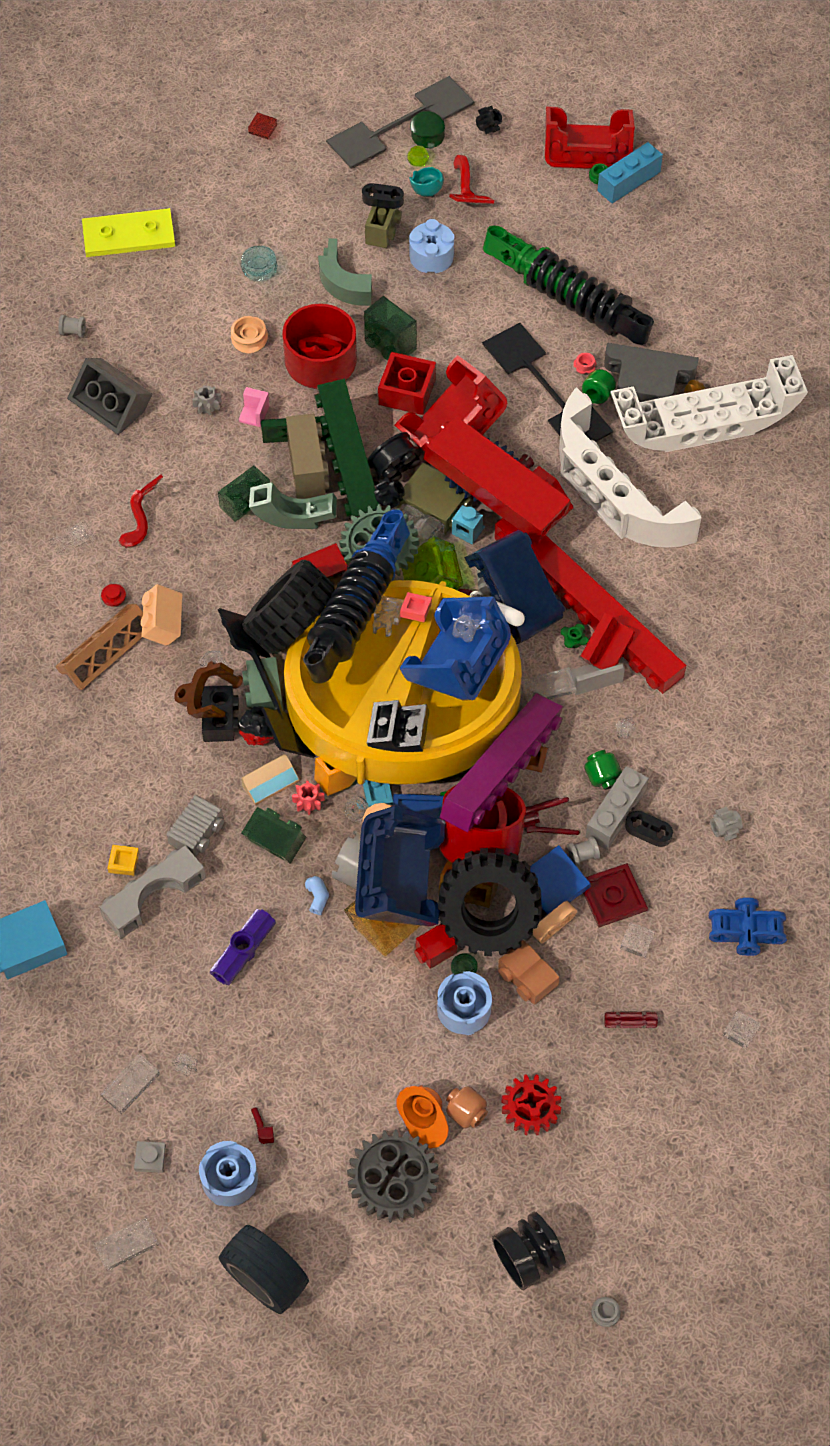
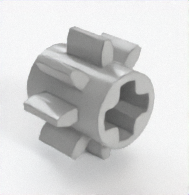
(206, 399)
(726, 823)

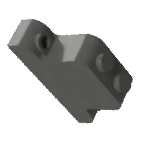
(648, 370)

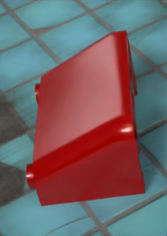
(587, 144)
(468, 397)

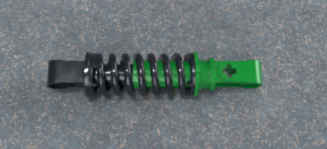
(568, 287)

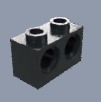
(211, 696)

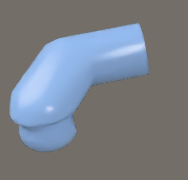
(317, 887)

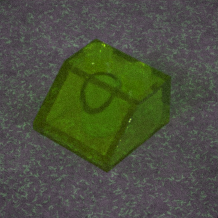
(435, 563)

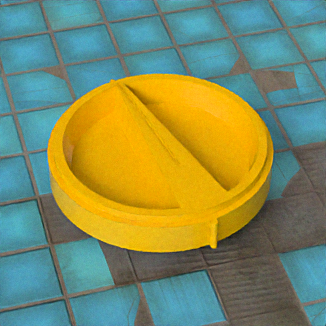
(337, 714)

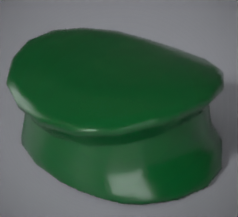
(427, 129)

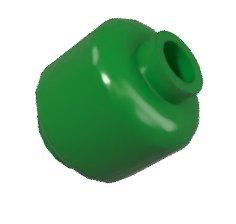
(599, 386)
(602, 769)

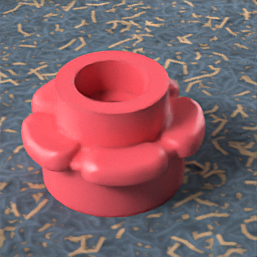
(585, 358)

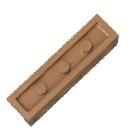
(97, 640)

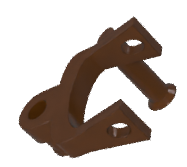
(191, 693)

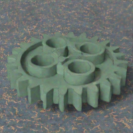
(355, 533)

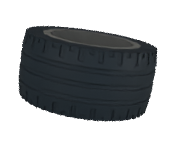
(264, 1269)

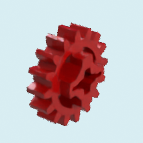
(543, 1101)

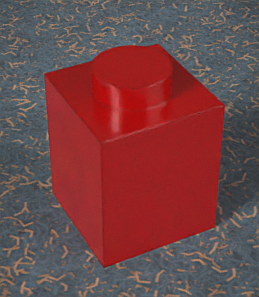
(435, 946)

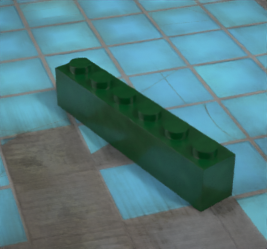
(347, 447)

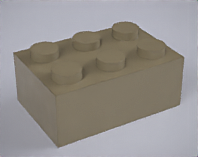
(307, 456)

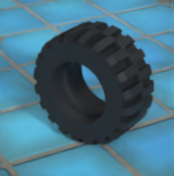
(288, 607)
(482, 934)

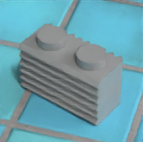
(196, 825)

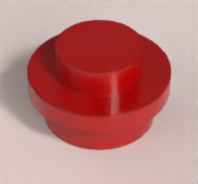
(113, 595)

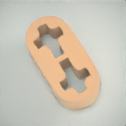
(554, 921)

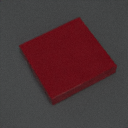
(614, 895)

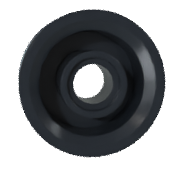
(394, 457)

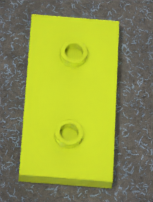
(128, 232)

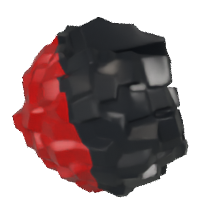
(254, 728)

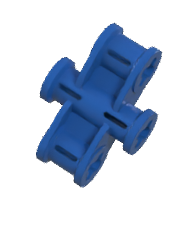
(747, 926)

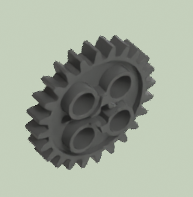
(415, 1188)

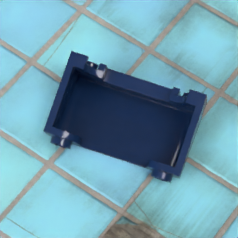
(518, 582)
(396, 866)

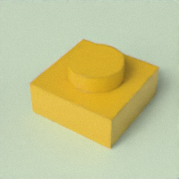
(123, 860)

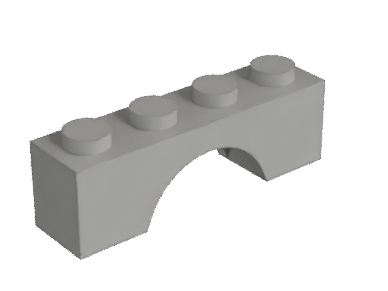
(177, 871)

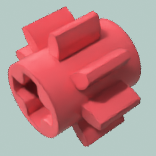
(308, 804)

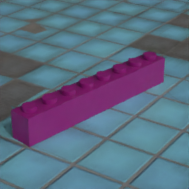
(501, 763)

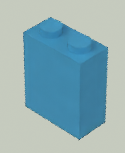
(29, 940)

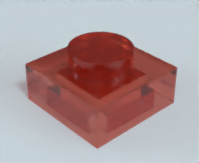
(262, 126)

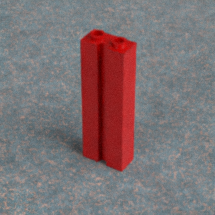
(496, 479)

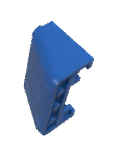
(453, 664)

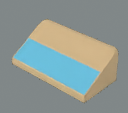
(269, 779)

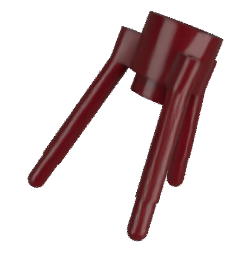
(532, 817)

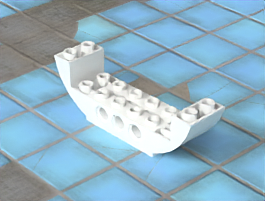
(713, 412)
(611, 492)

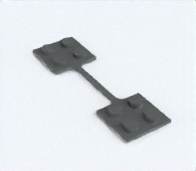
(361, 144)

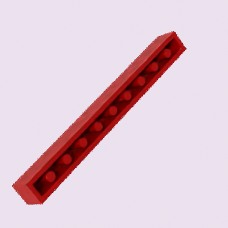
(591, 601)

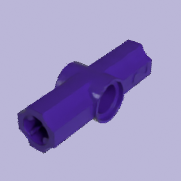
(234, 959)

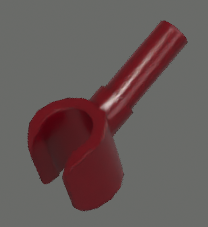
(265, 1134)

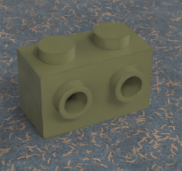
(381, 226)

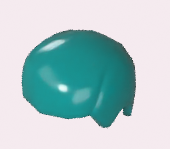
(427, 181)

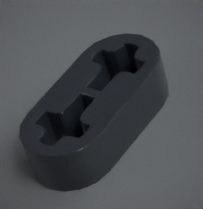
(382, 196)
(648, 829)

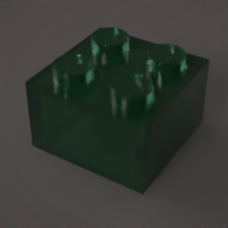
(389, 328)

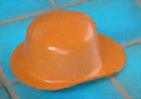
(423, 1115)

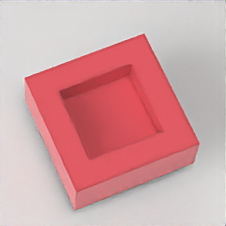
(415, 607)

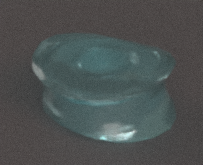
(259, 263)

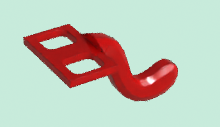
(462, 163)
(135, 537)

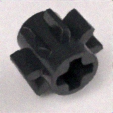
(488, 119)
(389, 492)

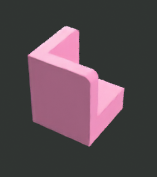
(255, 407)

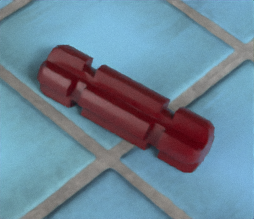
(630, 1020)

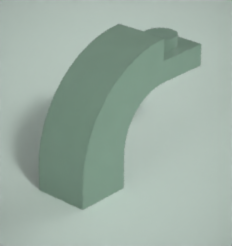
(343, 285)
(290, 512)

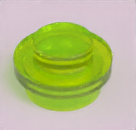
(418, 156)

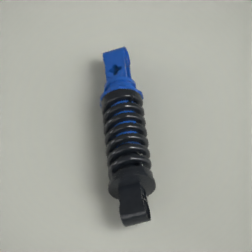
(355, 598)

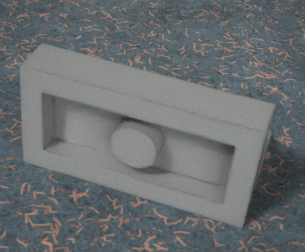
(591, 678)

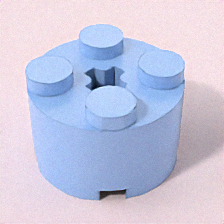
(431, 247)
(453, 994)
(233, 1189)

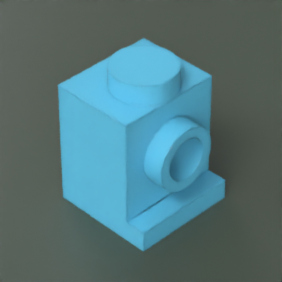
(469, 519)

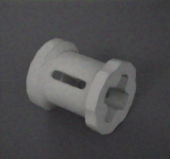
(72, 325)
(583, 850)

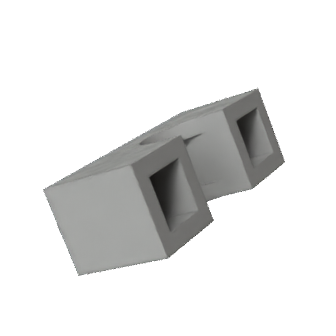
(614, 808)

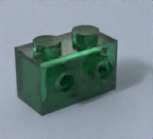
(236, 495)
(273, 834)

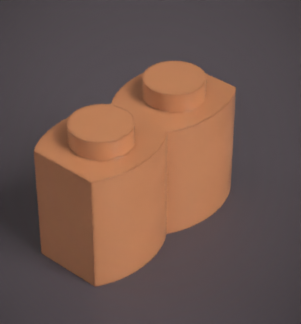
(528, 972)

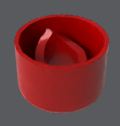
(316, 329)
(498, 829)

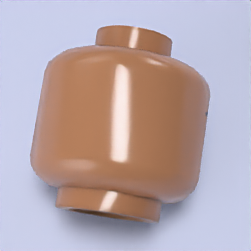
(466, 1107)

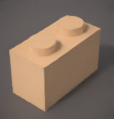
(161, 615)

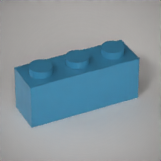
(630, 172)

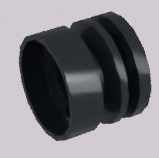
(533, 1248)

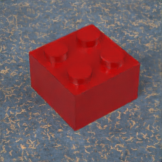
(407, 383)

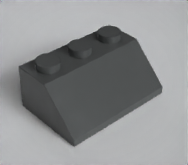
(108, 394)

